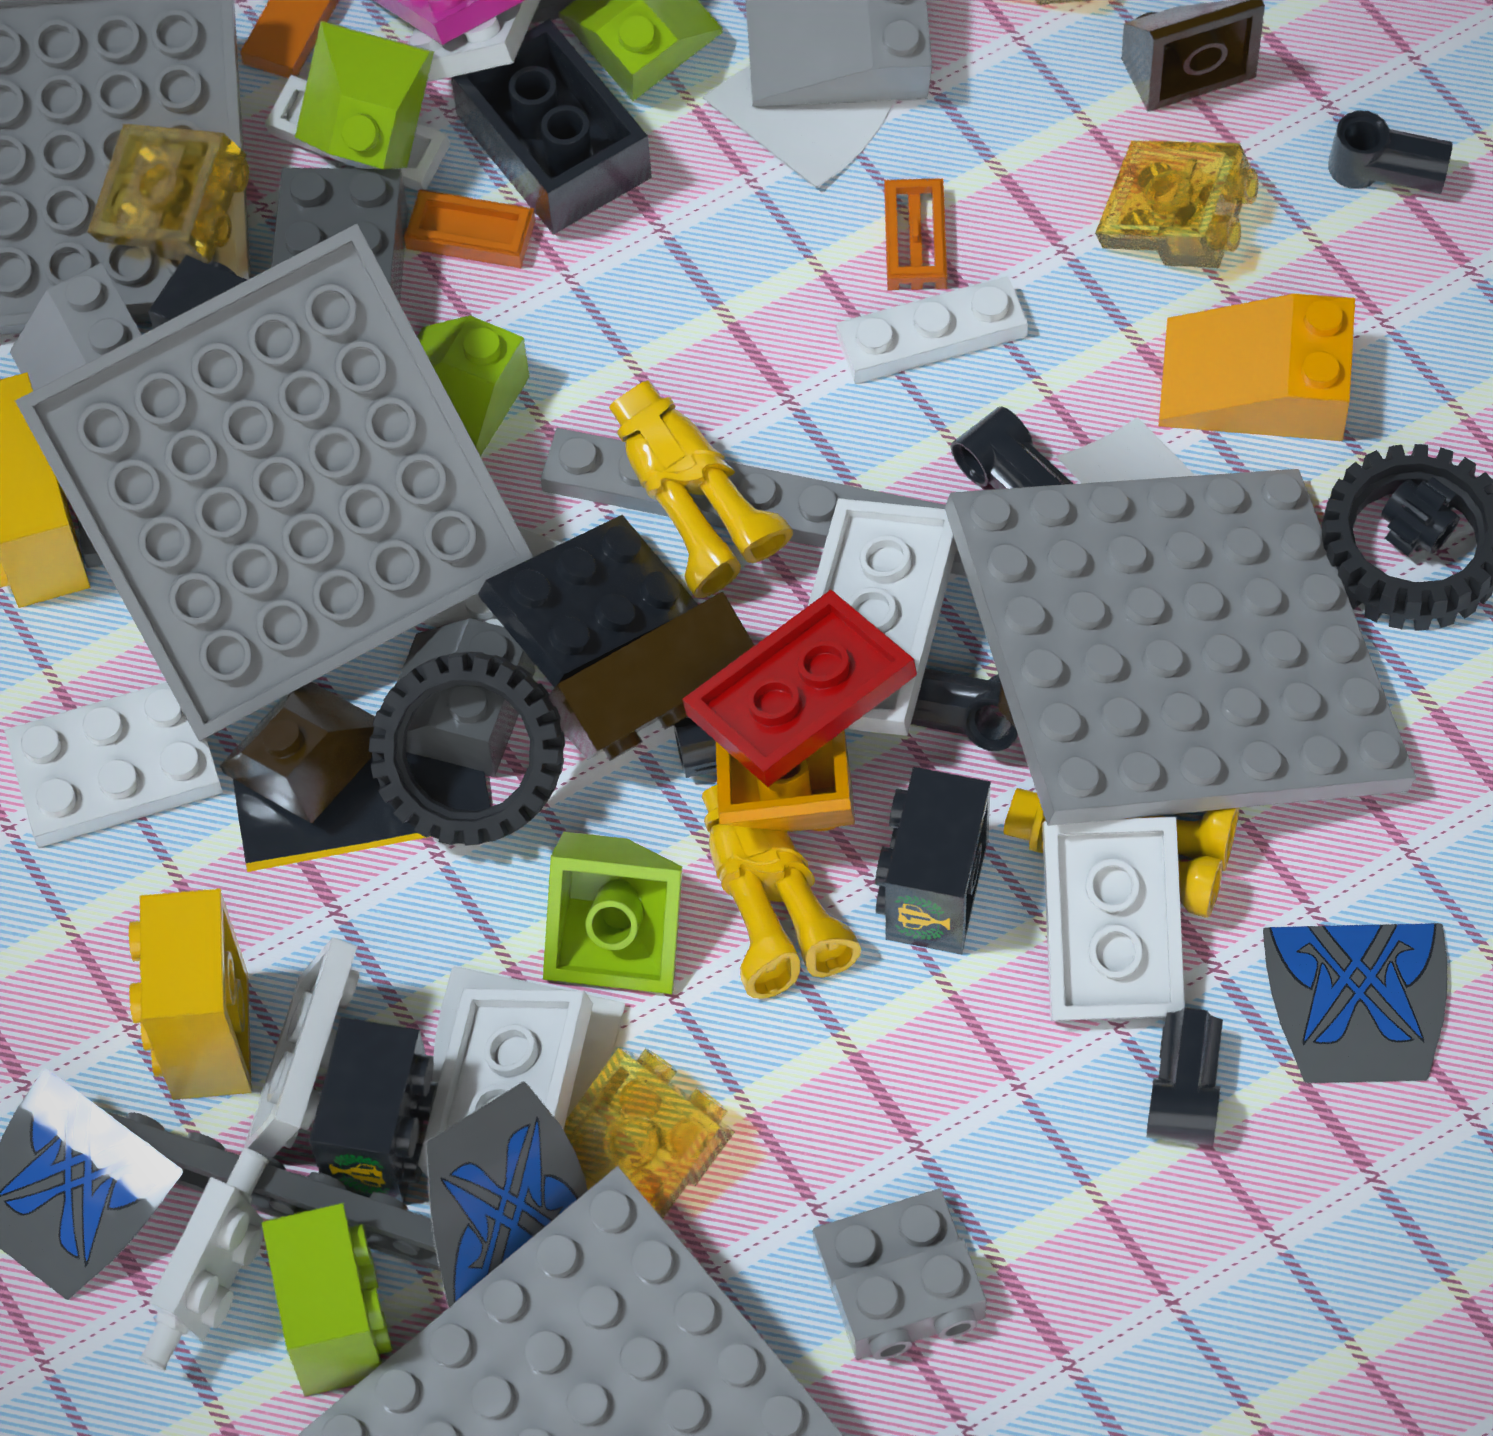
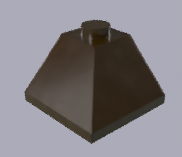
(1192, 50)
(303, 750)

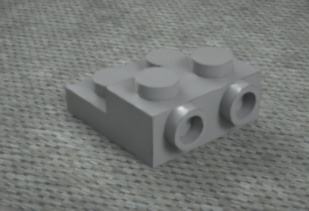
(900, 1275)

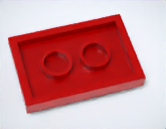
(799, 687)

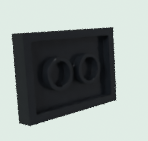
(585, 598)

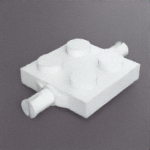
(213, 1247)

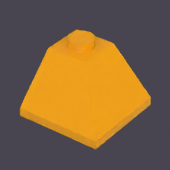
(808, 797)

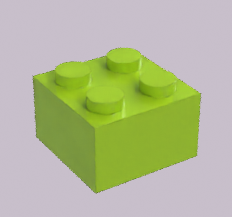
(326, 1298)

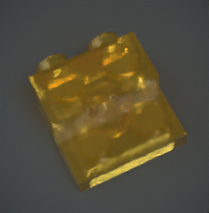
(170, 191)
(1179, 201)
(646, 1128)

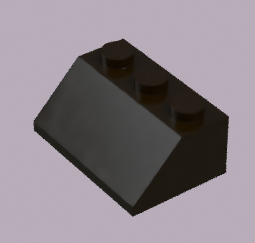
(648, 679)

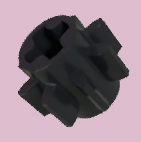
(1420, 516)

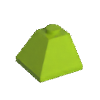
(640, 38)
(363, 96)
(479, 369)
(611, 914)

